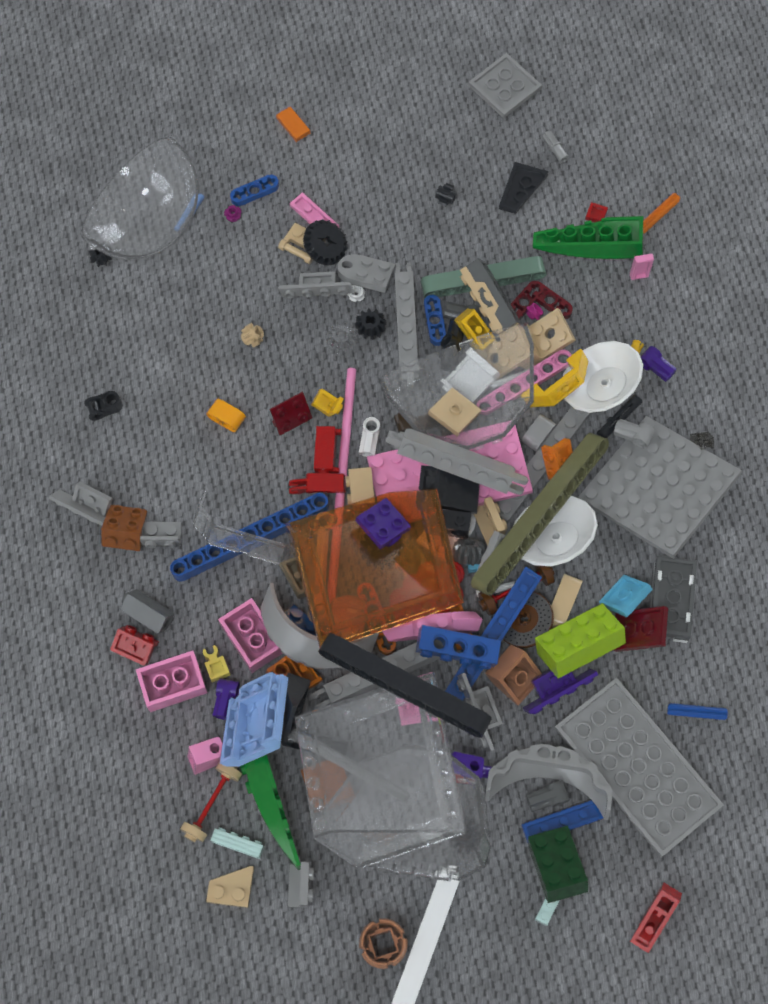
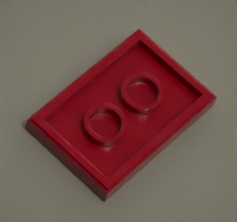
(644, 628)

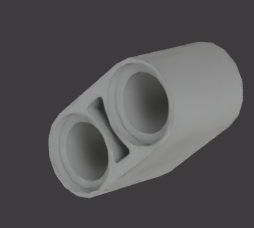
(538, 432)

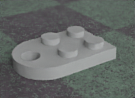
(366, 272)

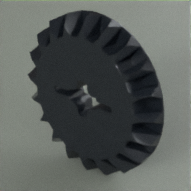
(316, 247)

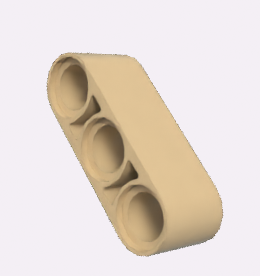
(565, 599)

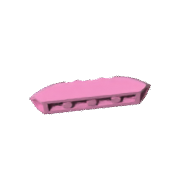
(459, 621)

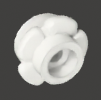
(361, 292)

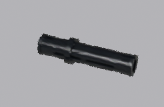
(633, 403)

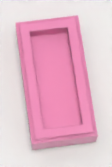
(641, 266)

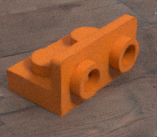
(555, 456)

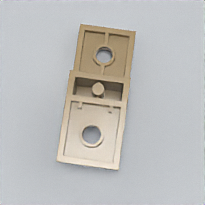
(543, 345)

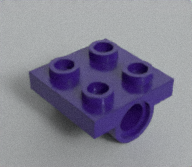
(383, 524)

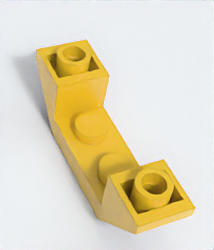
(564, 386)

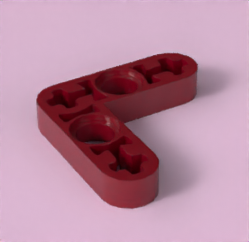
(539, 296)

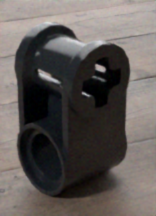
(101, 405)

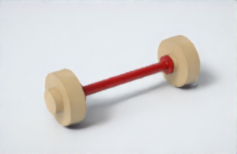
(193, 831)

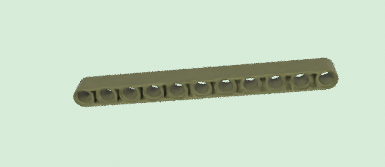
(539, 514)

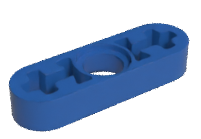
(258, 184)
(436, 313)

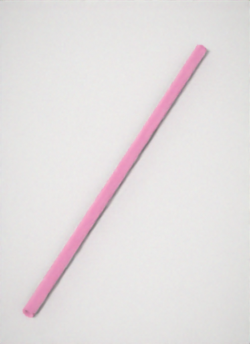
(346, 431)

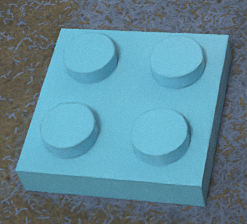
(625, 595)

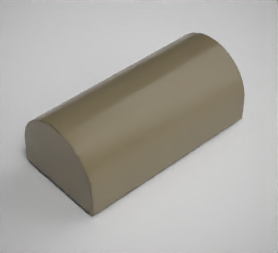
(291, 573)

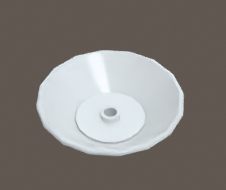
(610, 377)
(565, 535)

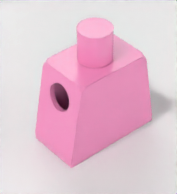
(201, 754)

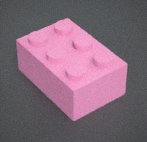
(249, 636)
(171, 681)

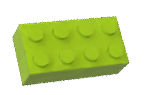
(580, 640)

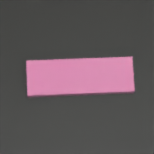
(309, 210)

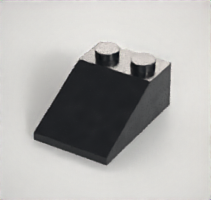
(295, 699)

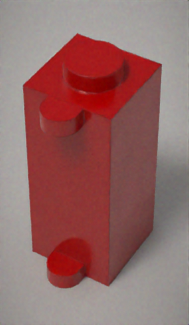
(325, 449)

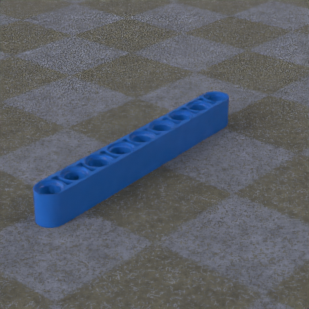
(256, 528)

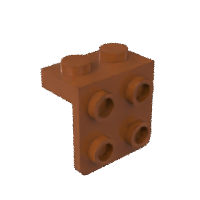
(123, 527)

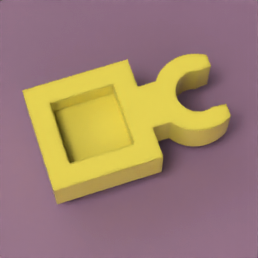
(216, 665)

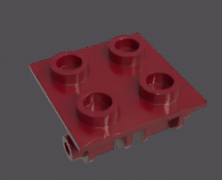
(290, 413)

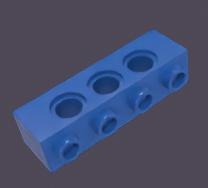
(489, 647)

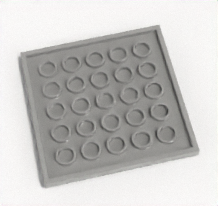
(660, 489)

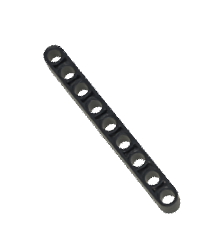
(405, 685)

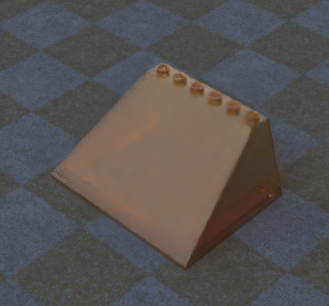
(367, 589)

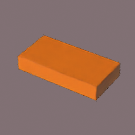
(293, 124)

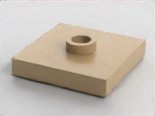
(454, 412)

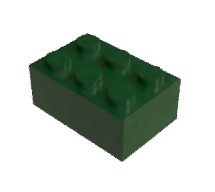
(558, 864)

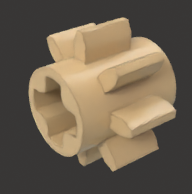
(252, 335)

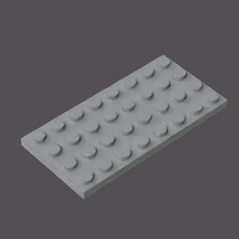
(642, 765)

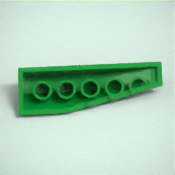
(601, 240)
(264, 790)

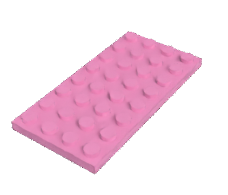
(399, 473)

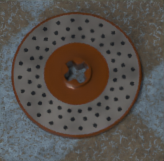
(540, 621)

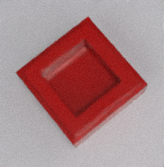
(596, 212)

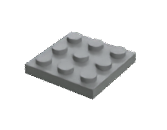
(505, 85)

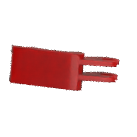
(318, 483)

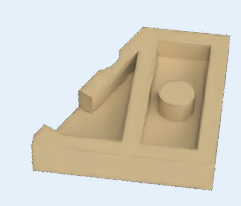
(232, 888)

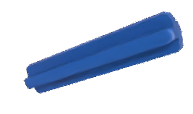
(697, 711)

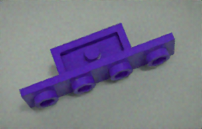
(551, 688)

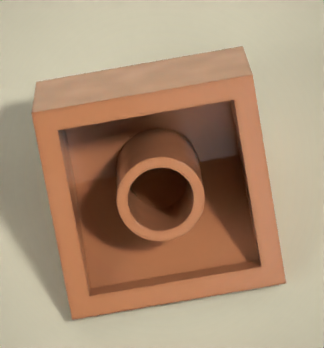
(514, 674)

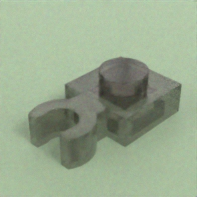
(703, 439)

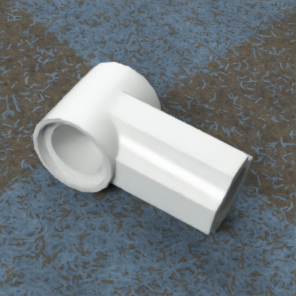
(369, 438)

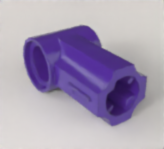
(653, 361)
(224, 691)

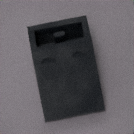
(453, 491)

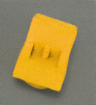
(327, 403)

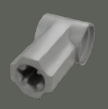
(638, 434)

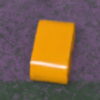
(226, 415)

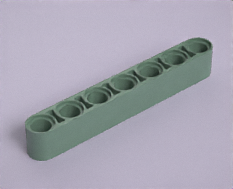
(504, 272)

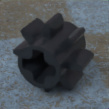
(445, 194)
(99, 258)

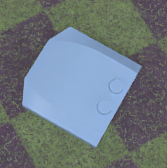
(254, 720)

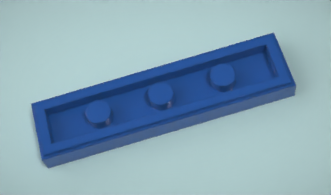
(573, 817)

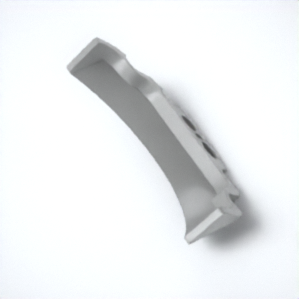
(296, 642)
(552, 763)

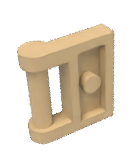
(295, 236)

